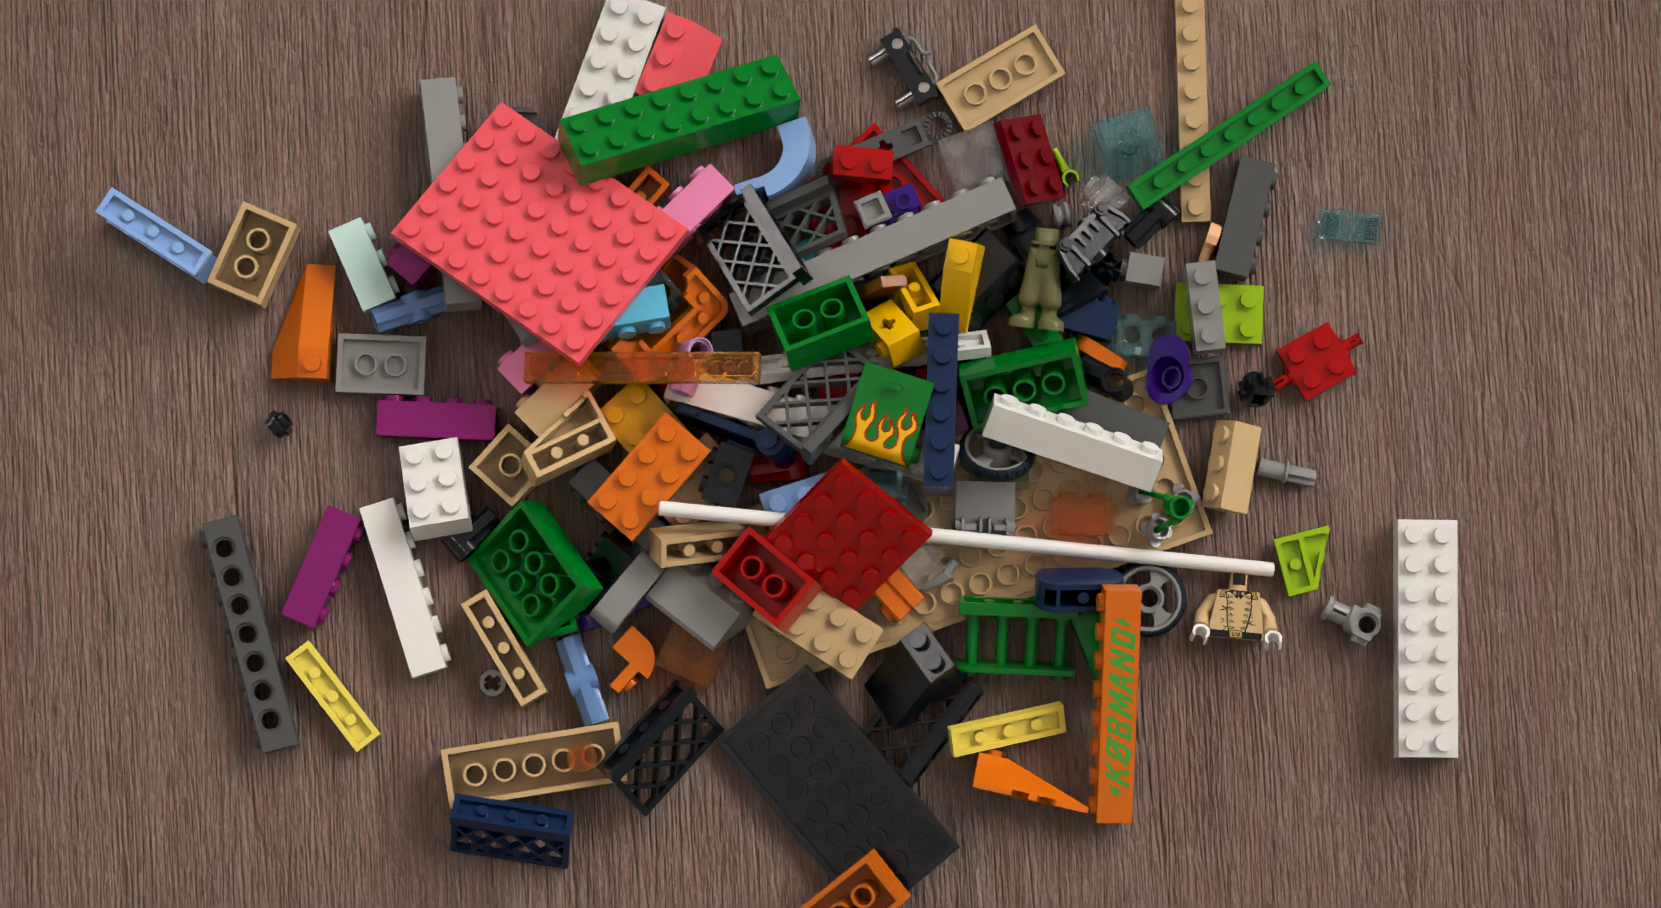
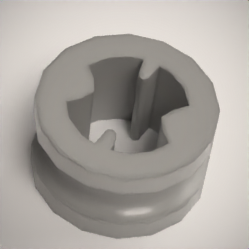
(1061, 215)
(491, 692)

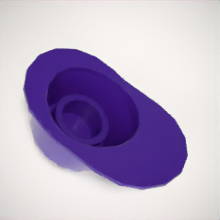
(1168, 369)

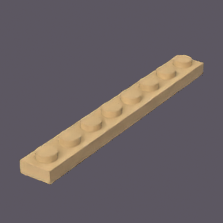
(1192, 102)

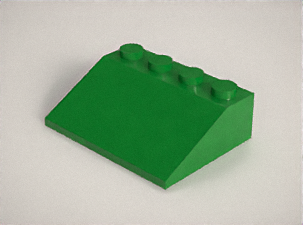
(534, 572)

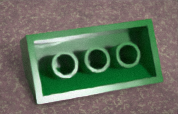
(1036, 375)

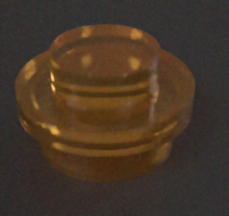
(581, 757)

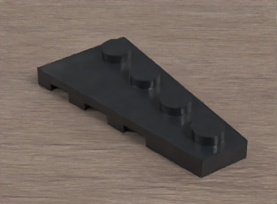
(1073, 297)

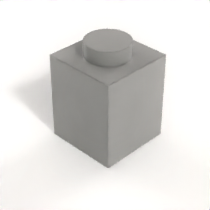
(1142, 270)

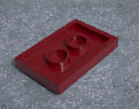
(1029, 160)

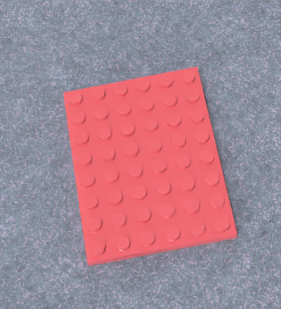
(534, 240)

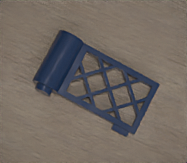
(772, 447)

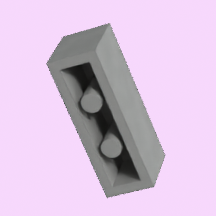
(1204, 307)

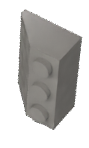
(700, 603)

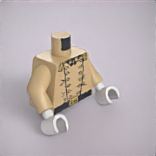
(1236, 615)

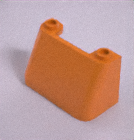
(700, 312)

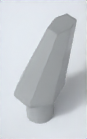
(944, 577)

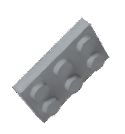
(381, 364)

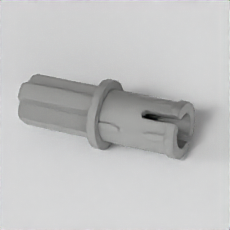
(1286, 472)

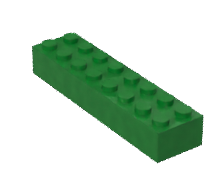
(678, 119)

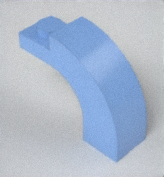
(795, 163)

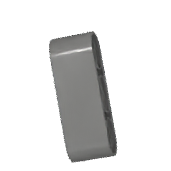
(627, 592)

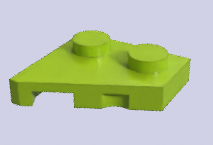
(1301, 559)

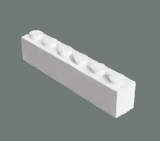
(1072, 442)
(404, 588)

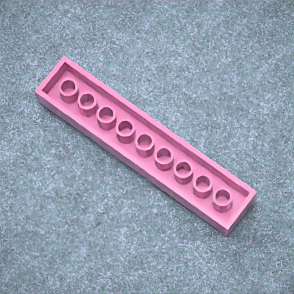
(691, 206)

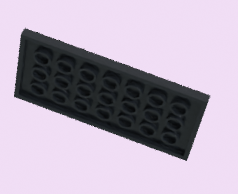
(834, 783)

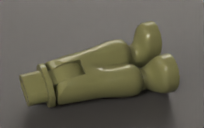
(1041, 284)

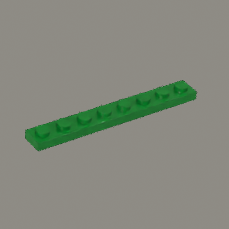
(1228, 136)

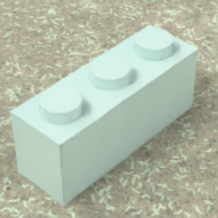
(364, 264)

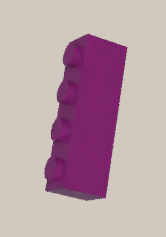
(436, 420)
(323, 566)

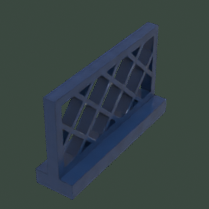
(505, 818)

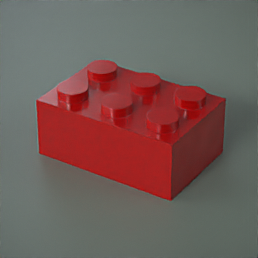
(766, 579)

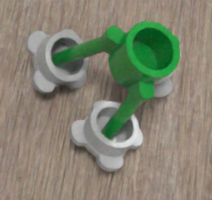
(1175, 507)

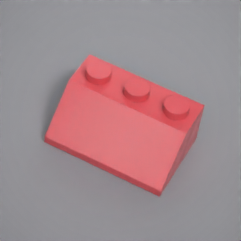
(678, 55)

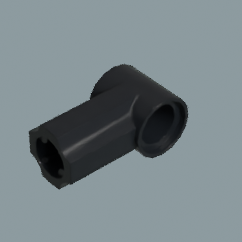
(1150, 221)
(1104, 376)
(464, 544)

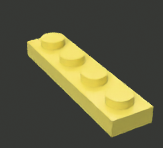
(333, 696)
(1006, 729)

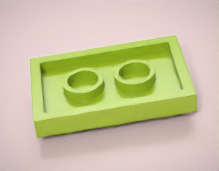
(1240, 313)

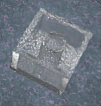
(972, 157)

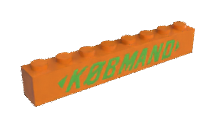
(1116, 703)

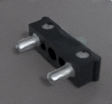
(909, 67)

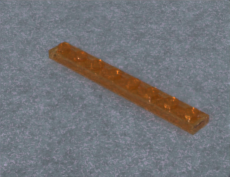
(645, 368)

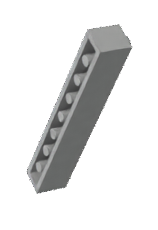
(443, 141)

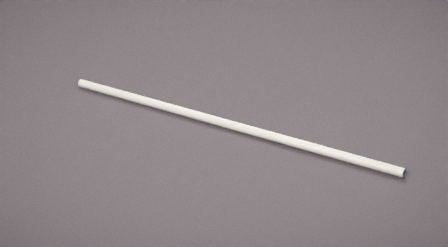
(1000, 542)

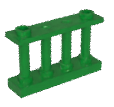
(1003, 610)

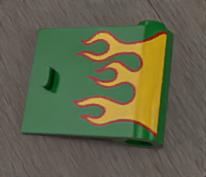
(885, 417)

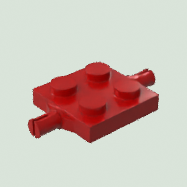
(1316, 362)

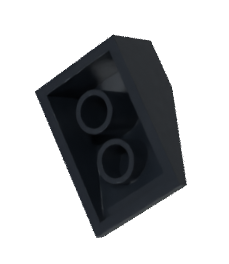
(913, 676)

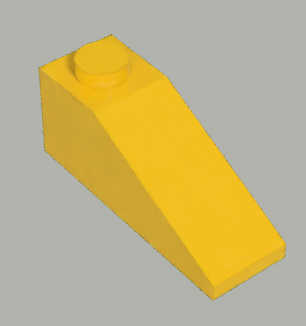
(961, 279)

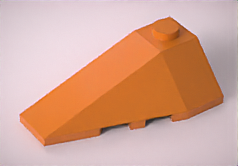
(306, 335)

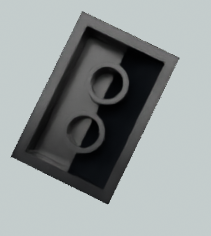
(998, 279)

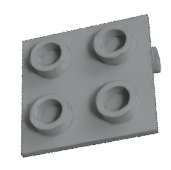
(985, 507)

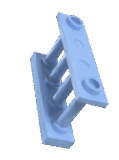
(157, 235)

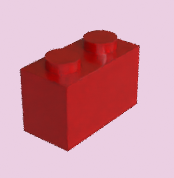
(861, 165)

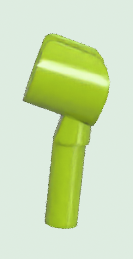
(1064, 167)

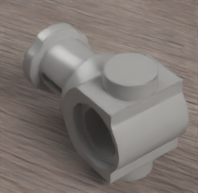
(1351, 619)

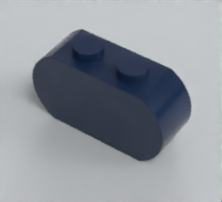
(1071, 588)

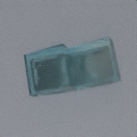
(1349, 226)

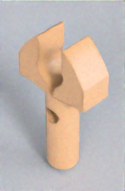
(1210, 242)

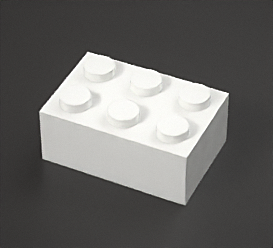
(435, 489)

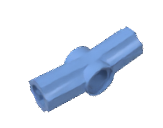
(409, 310)
(582, 680)

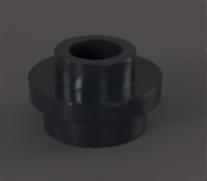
(279, 424)

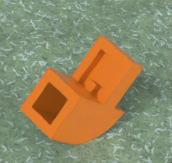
(641, 659)

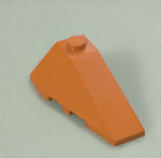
(1007, 778)

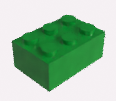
(820, 323)

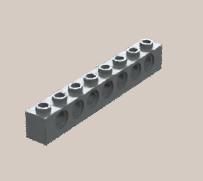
(286, 732)

